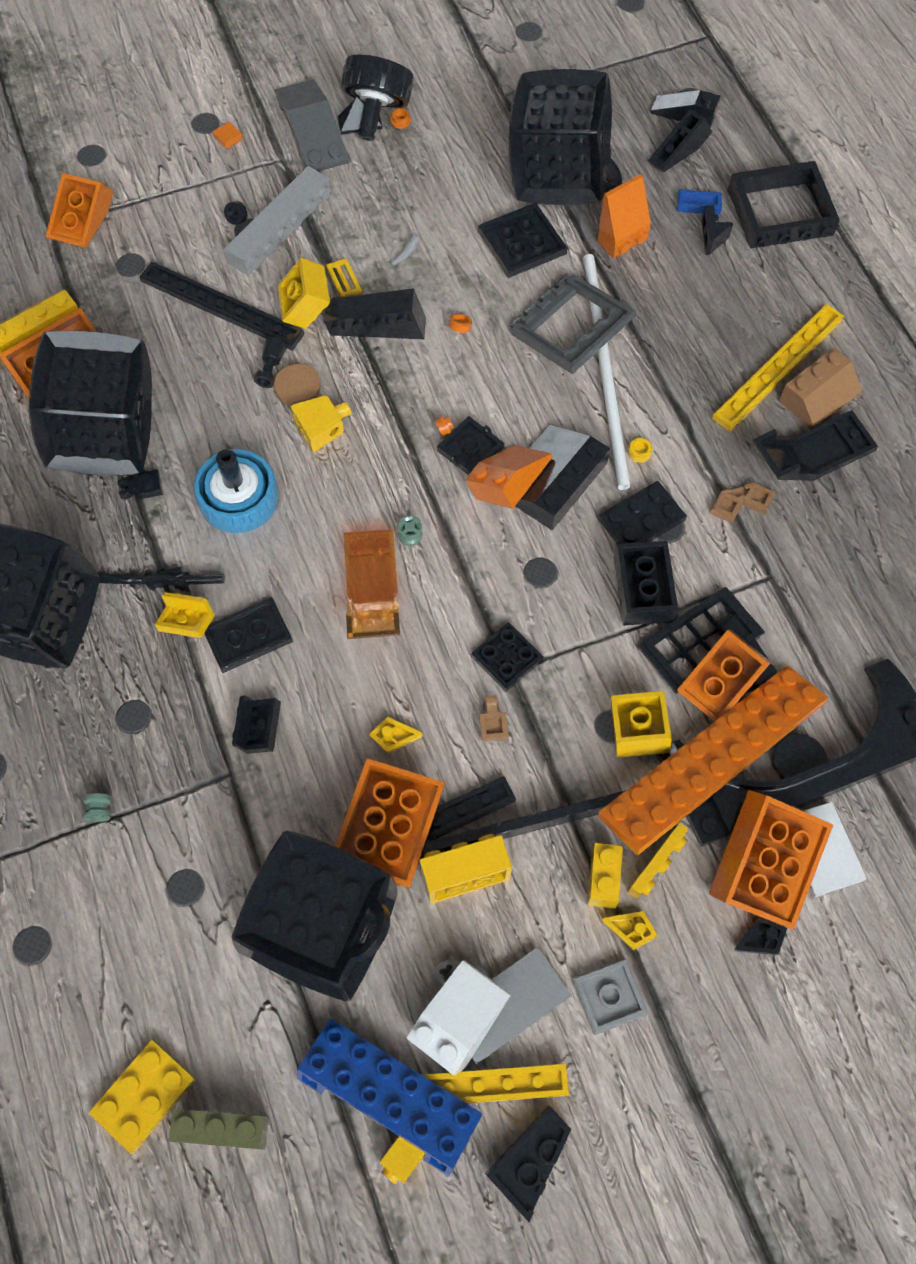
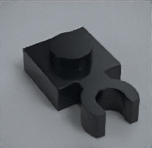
(144, 485)

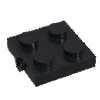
(469, 445)

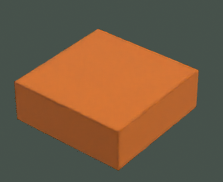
(227, 135)

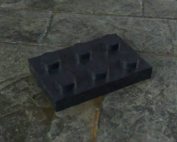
(642, 516)

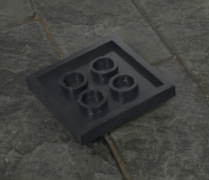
(522, 240)

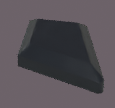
(763, 938)

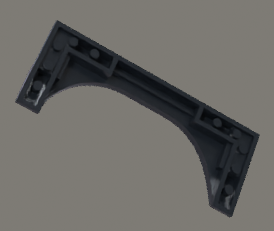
(885, 749)

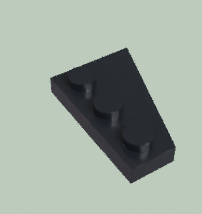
(528, 1162)

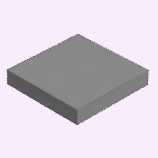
(610, 996)

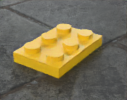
(142, 1096)

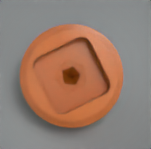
(460, 323)

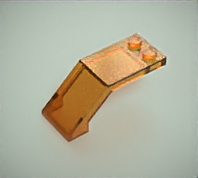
(371, 584)

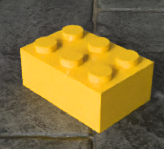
(465, 868)

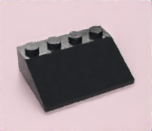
(565, 478)

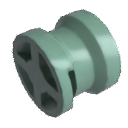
(409, 524)
(97, 807)

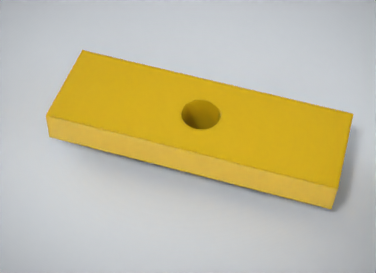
(659, 862)

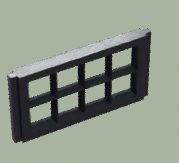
(664, 666)

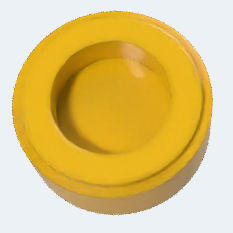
(640, 450)

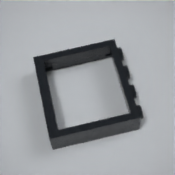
(776, 178)

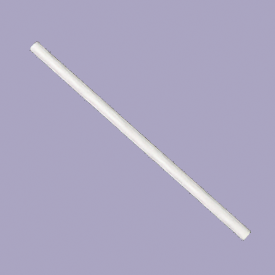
(608, 387)

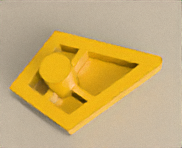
(393, 735)
(631, 928)

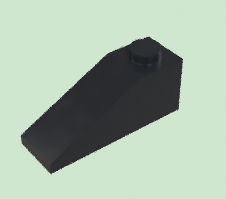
(678, 104)
(682, 141)

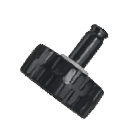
(378, 84)

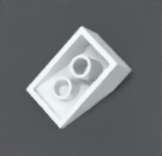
(459, 1018)

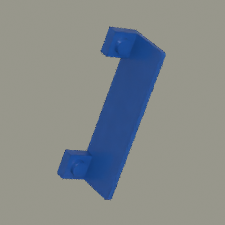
(390, 1094)

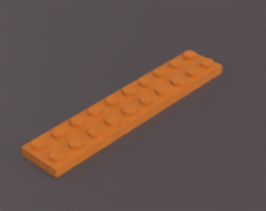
(711, 759)

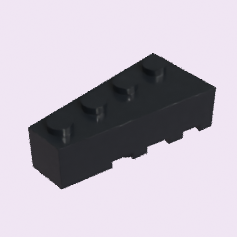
(377, 315)

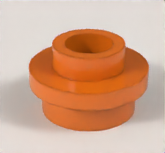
(400, 118)
(444, 425)

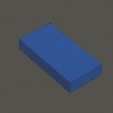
(695, 201)

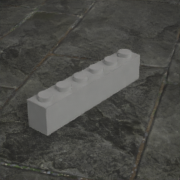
(277, 221)

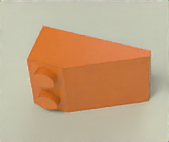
(78, 210)
(624, 217)
(507, 475)
(723, 675)

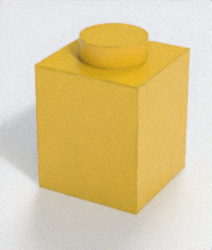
(401, 1160)

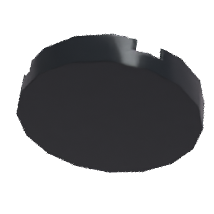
(797, 754)

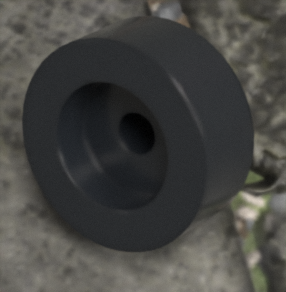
(235, 212)

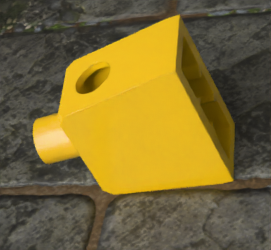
(319, 420)

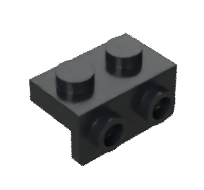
(256, 725)

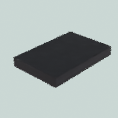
(247, 635)

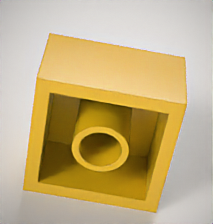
(303, 293)
(640, 724)

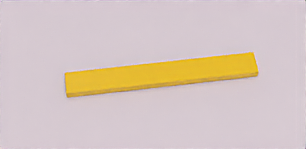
(777, 367)

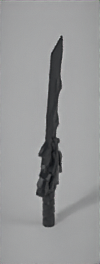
(174, 577)

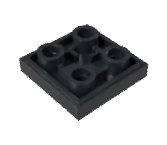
(507, 657)

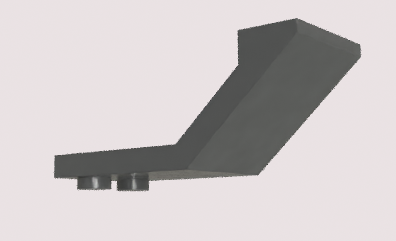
(313, 125)

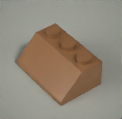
(822, 388)

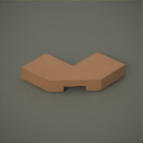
(750, 495)

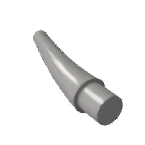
(408, 250)

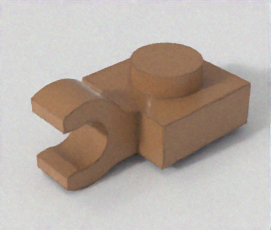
(493, 723)

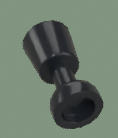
(272, 354)

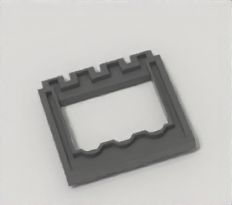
(587, 344)

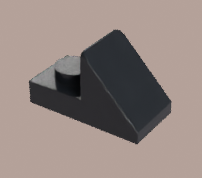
(713, 231)

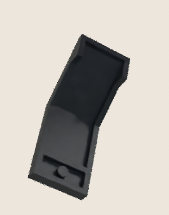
(816, 450)

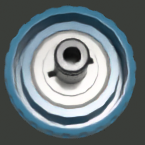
(236, 490)

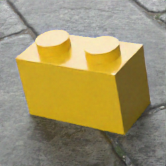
(605, 875)

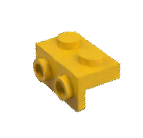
(185, 615)

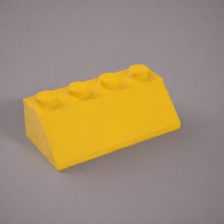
(35, 318)

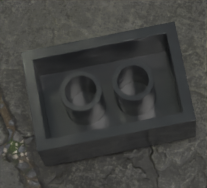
(645, 583)

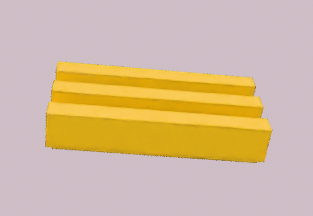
(357, 289)

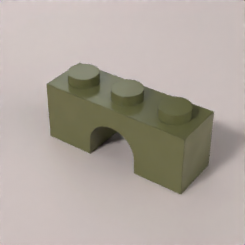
(218, 1129)

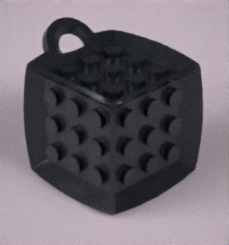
(561, 137)
(91, 402)
(43, 597)
(316, 915)

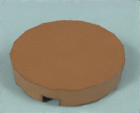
(297, 384)

